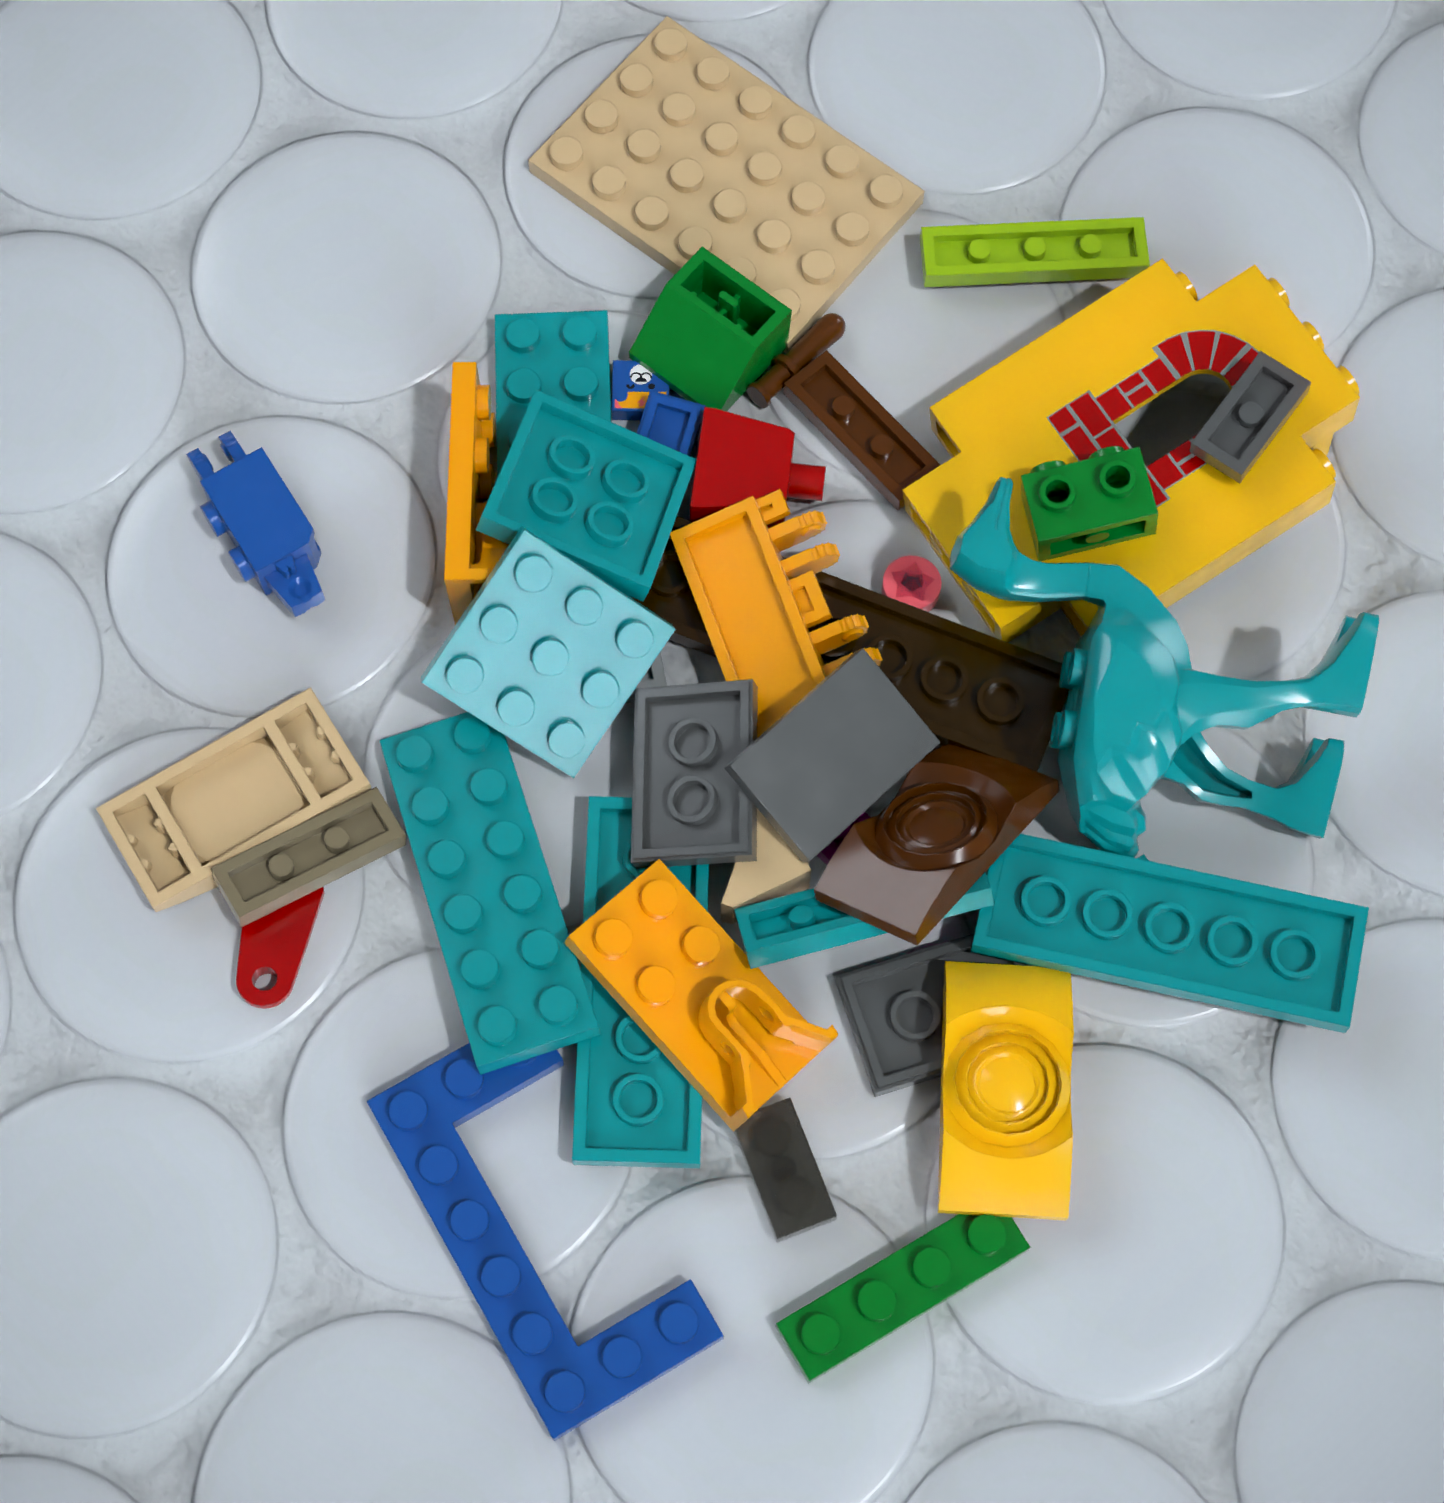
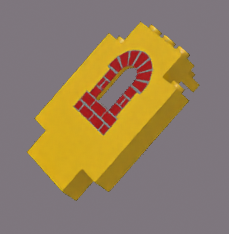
(1094, 370)

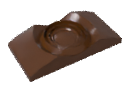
(932, 840)

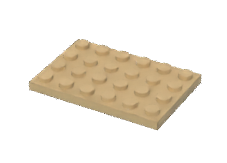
(710, 156)

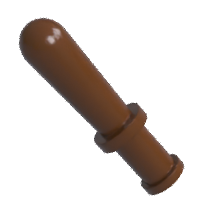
(809, 347)

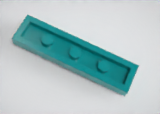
(802, 925)

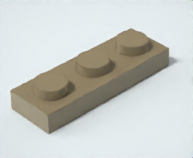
(308, 856)

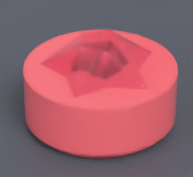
(913, 582)

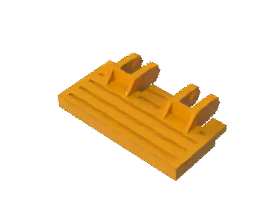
(763, 605)

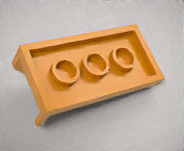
(468, 552)
(696, 994)

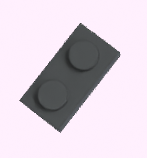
(1250, 417)

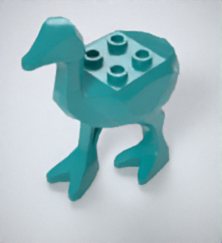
(1142, 707)

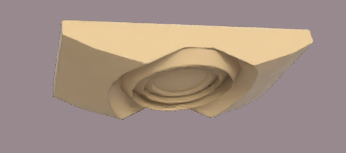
(231, 798)

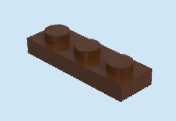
(859, 427)

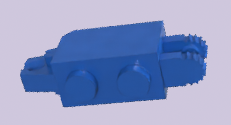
(263, 522)

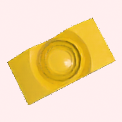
(1006, 1091)

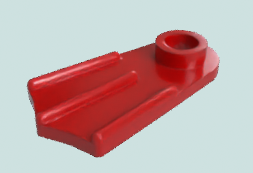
(276, 948)

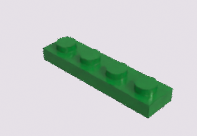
(898, 1290)

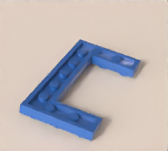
(562, 1379)

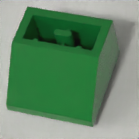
(711, 332)

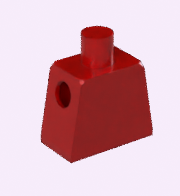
(747, 459)

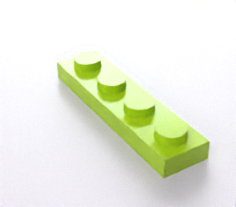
(1033, 252)

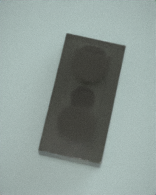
(784, 1171)

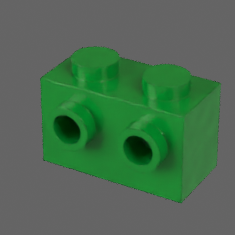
(1088, 502)

